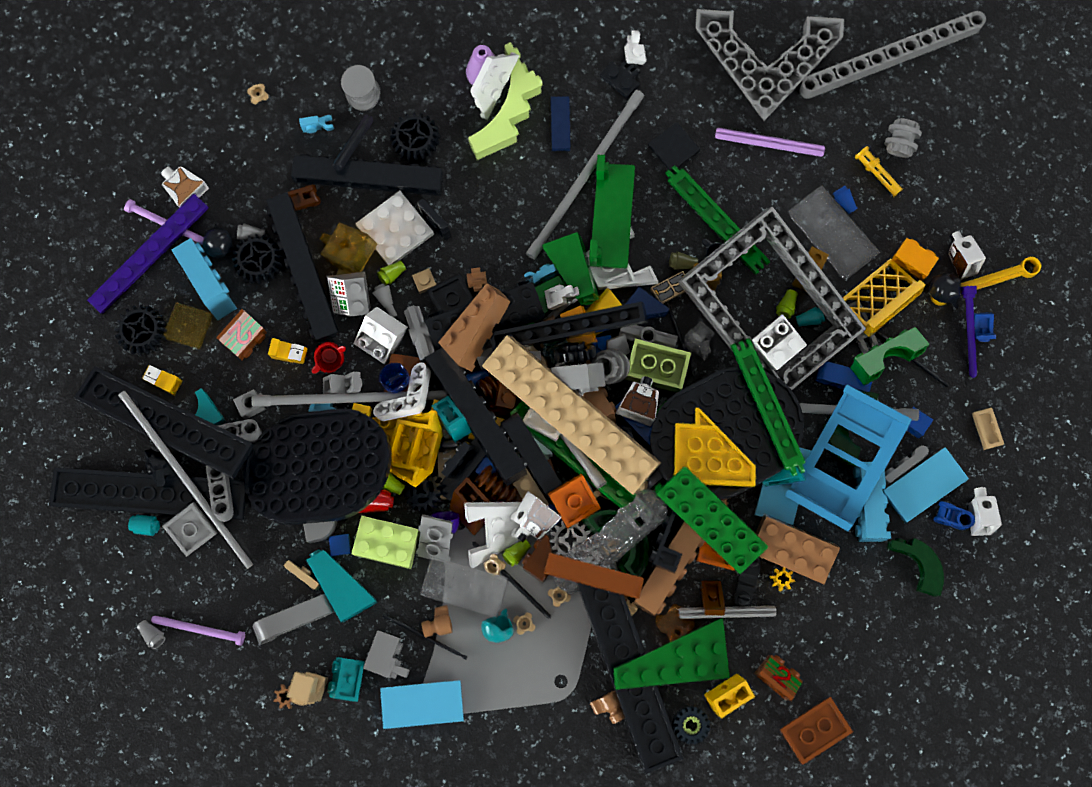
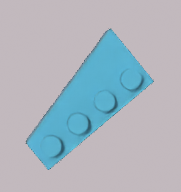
(204, 279)
(872, 518)

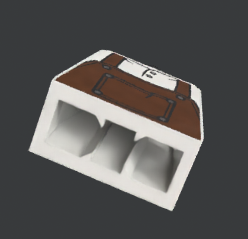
(965, 255)
(640, 402)
(534, 518)

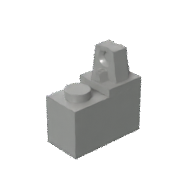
(382, 656)

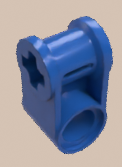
(950, 516)

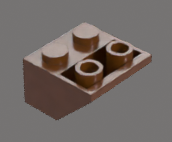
(467, 493)
(536, 563)

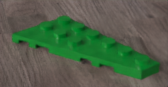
(689, 658)

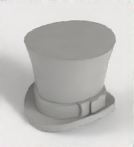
(360, 87)

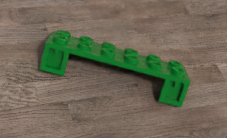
(612, 215)
(711, 519)

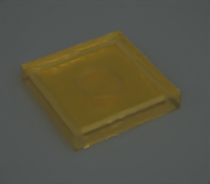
(188, 325)

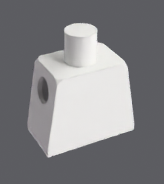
(985, 513)

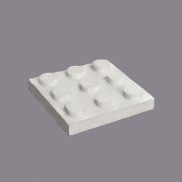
(395, 228)

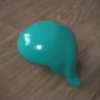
(497, 629)

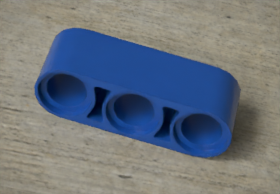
(839, 377)

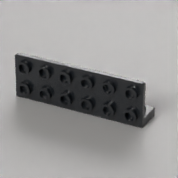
(522, 310)
(663, 556)

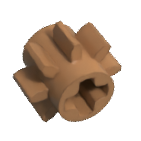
(476, 279)
(280, 698)

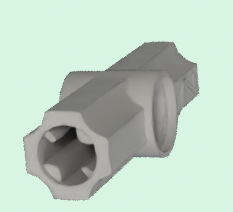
(419, 332)
(637, 332)

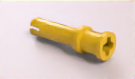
(874, 162)

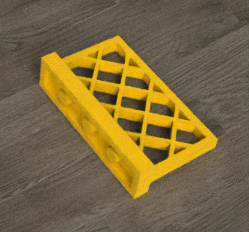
(895, 304)

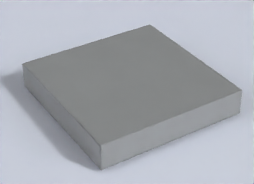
(190, 529)

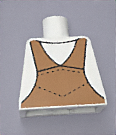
(182, 184)

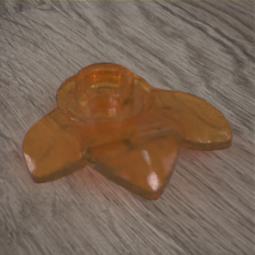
(672, 622)

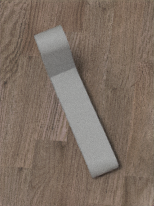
(222, 481)

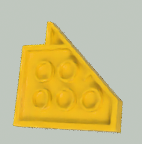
(711, 454)

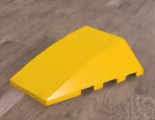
(413, 445)

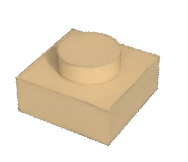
(424, 280)

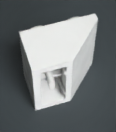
(380, 334)
(778, 343)

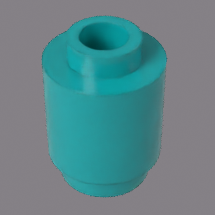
(144, 525)

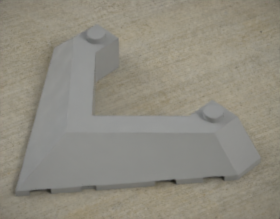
(761, 84)

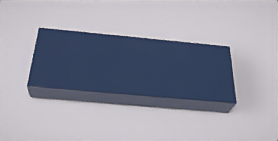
(560, 123)

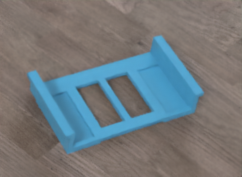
(869, 420)

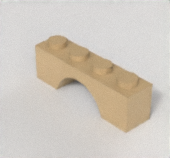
(307, 688)

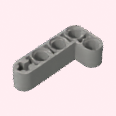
(292, 618)

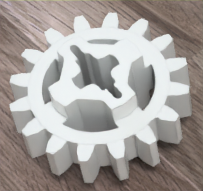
(561, 540)

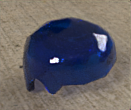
(394, 378)

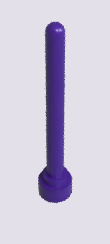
(968, 294)

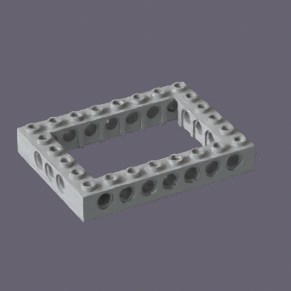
(772, 227)

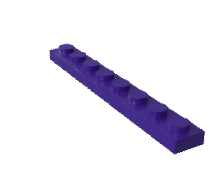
(148, 253)

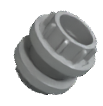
(903, 136)
(619, 363)

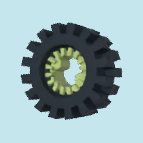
(685, 734)

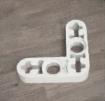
(413, 402)

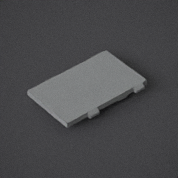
(434, 538)

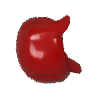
(328, 357)

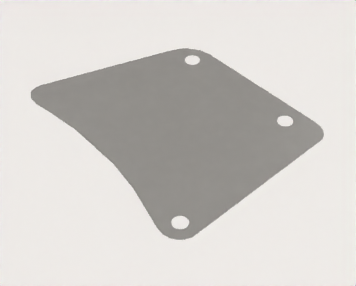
(526, 665)

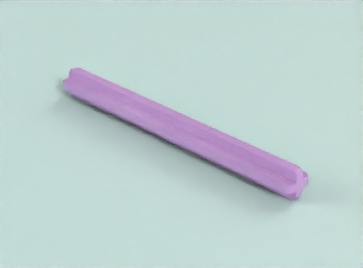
(770, 142)

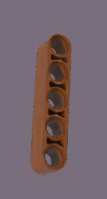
(594, 575)

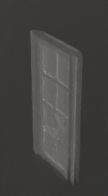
(833, 232)

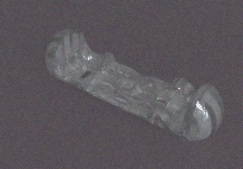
(618, 534)

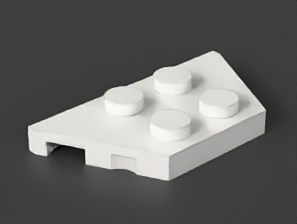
(491, 81)

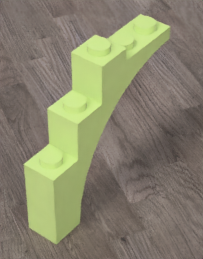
(501, 130)

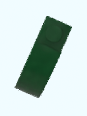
(929, 565)

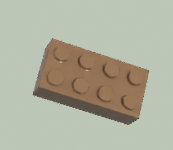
(797, 549)

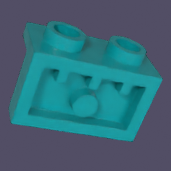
(346, 679)

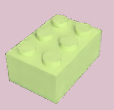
(660, 363)
(386, 542)

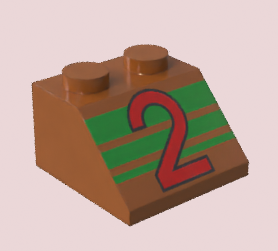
(242, 335)
(778, 677)

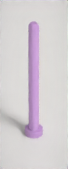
(130, 206)
(238, 638)

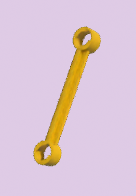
(1001, 276)

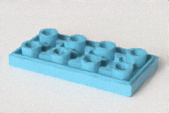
(925, 485)
(775, 503)
(422, 704)

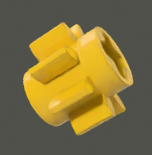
(787, 575)

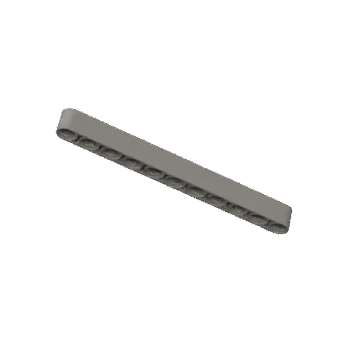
(898, 48)

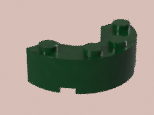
(842, 441)
(636, 559)

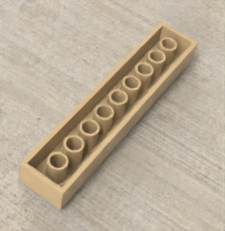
(571, 414)

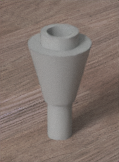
(384, 296)

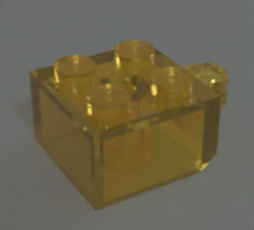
(348, 248)

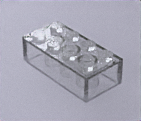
(464, 587)

